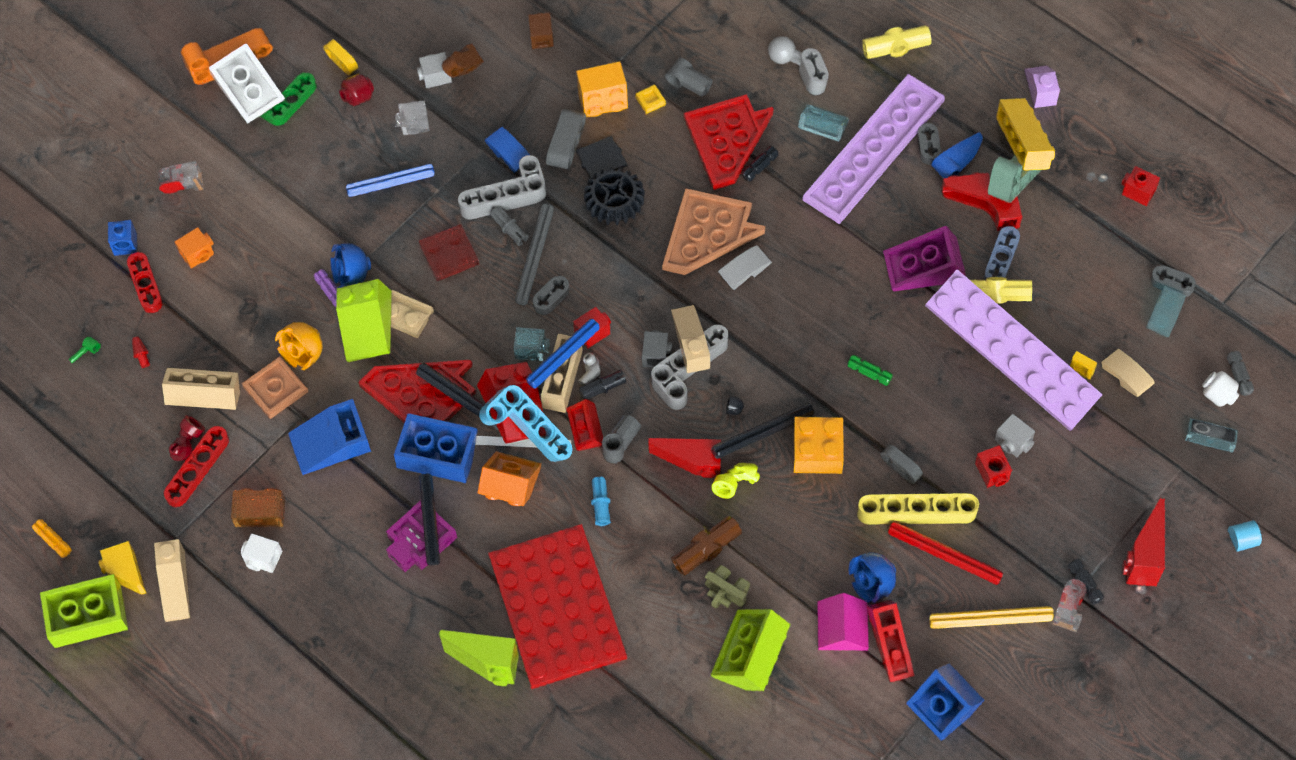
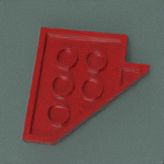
(726, 137)

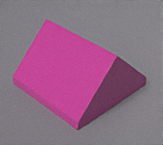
(842, 623)

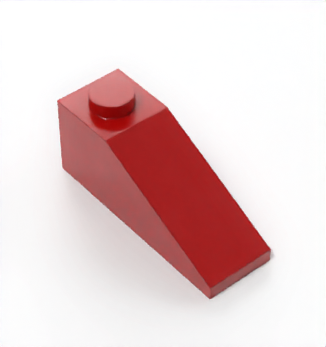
(688, 454)
(890, 639)

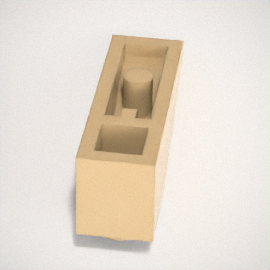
(691, 339)
(172, 579)

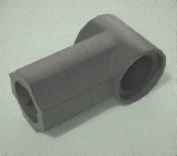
(684, 74)
(621, 438)

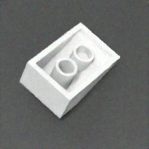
(246, 83)

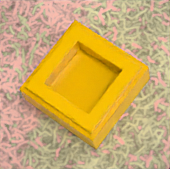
(650, 99)
(1083, 365)

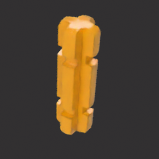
(51, 538)

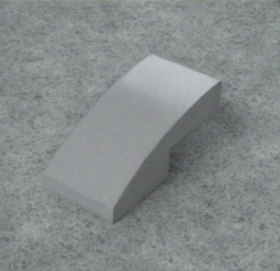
(743, 266)

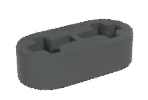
(924, 144)
(1173, 280)
(553, 297)
(901, 464)

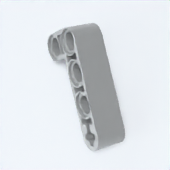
(469, 199)
(717, 343)

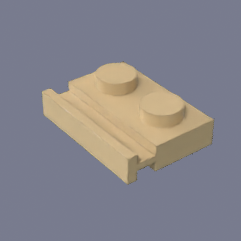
(409, 314)

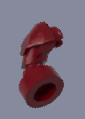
(181, 447)

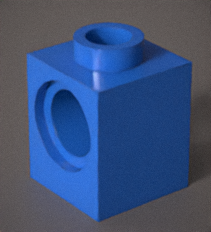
(122, 237)

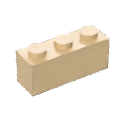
(559, 384)
(201, 388)

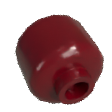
(356, 89)

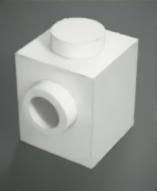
(261, 553)

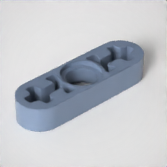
(1000, 247)

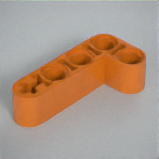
(199, 61)

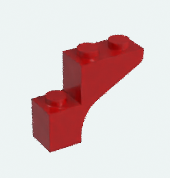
(973, 191)

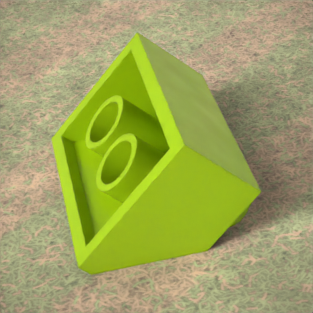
(751, 649)

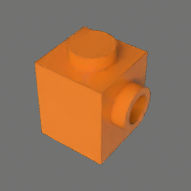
(195, 247)

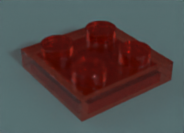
(448, 252)

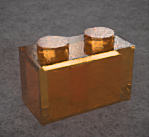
(258, 508)

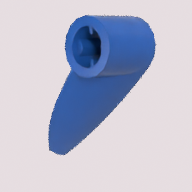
(957, 157)

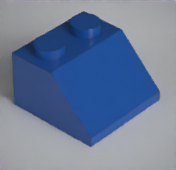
(945, 701)

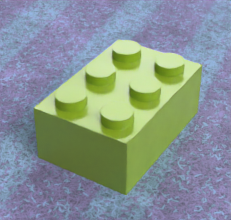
(83, 611)

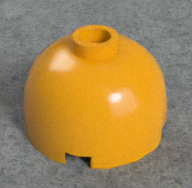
(299, 344)

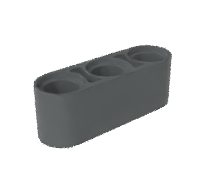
(566, 138)

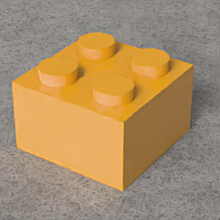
(602, 89)
(818, 445)

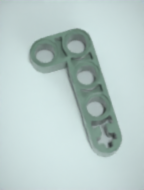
(1009, 179)

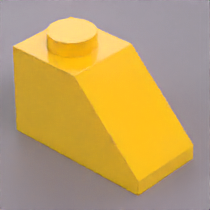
(123, 564)

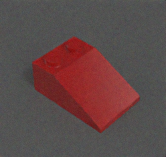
(504, 376)
(1147, 557)

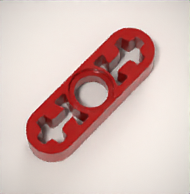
(151, 288)

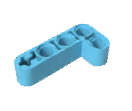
(531, 427)

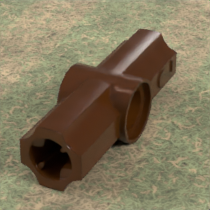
(706, 545)

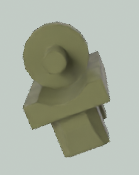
(724, 592)

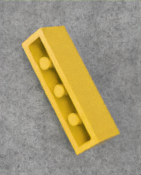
(1025, 134)

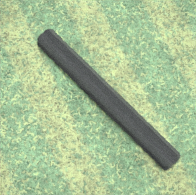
(534, 254)

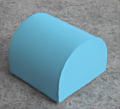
(1245, 535)

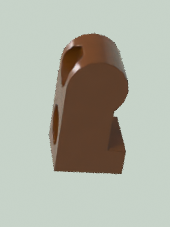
(462, 61)

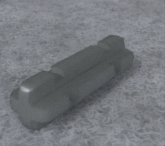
(1240, 373)

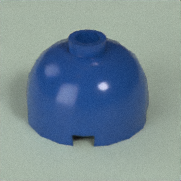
(349, 264)
(873, 576)

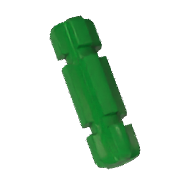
(870, 370)

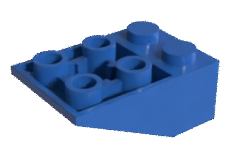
(329, 438)

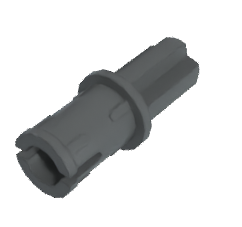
(508, 225)

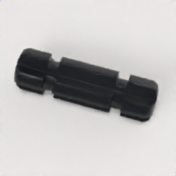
(760, 163)
(1076, 567)

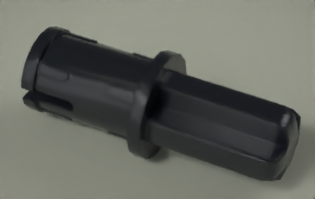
(602, 385)

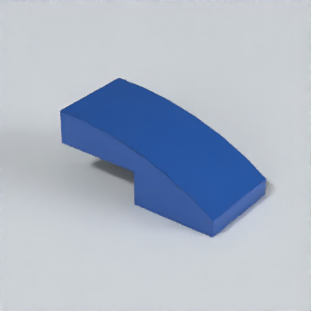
(507, 148)

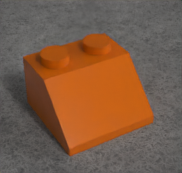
(508, 478)

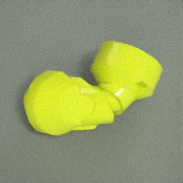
(726, 485)

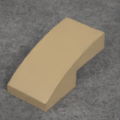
(1129, 372)

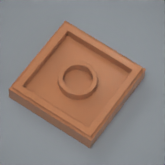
(275, 387)

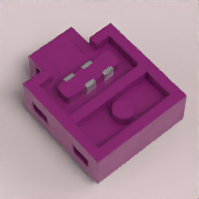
(409, 542)

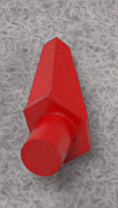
(140, 352)

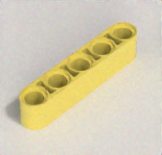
(927, 502)

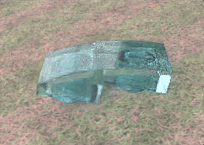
(1166, 311)

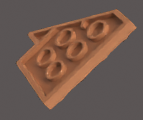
(707, 230)

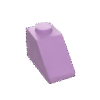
(1042, 86)

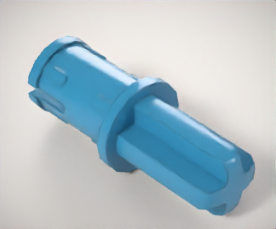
(600, 501)

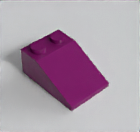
(924, 260)

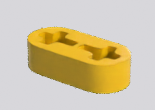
(340, 57)

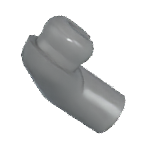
(592, 369)

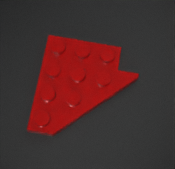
(405, 392)

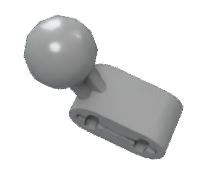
(810, 63)

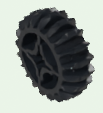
(611, 188)

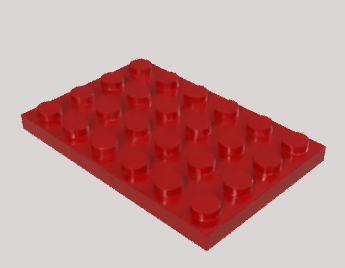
(557, 606)

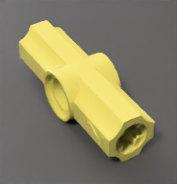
(896, 42)
(1005, 290)

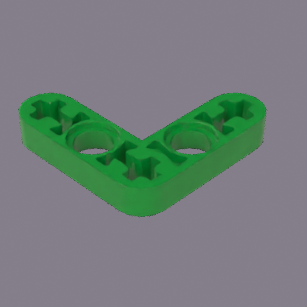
(288, 109)

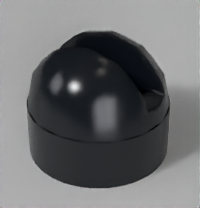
(734, 405)

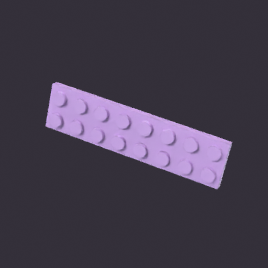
(873, 149)
(1013, 350)

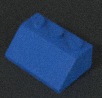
(436, 448)

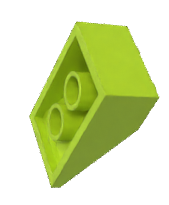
(364, 319)
(486, 655)

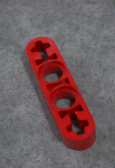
(193, 464)

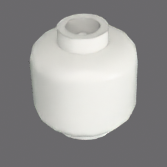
(1220, 388)

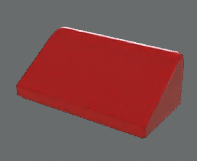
(585, 425)

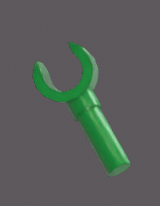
(88, 344)

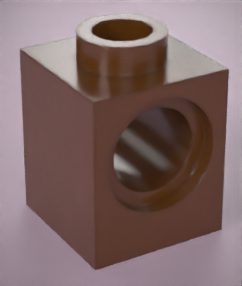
(541, 30)

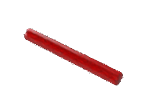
(945, 553)

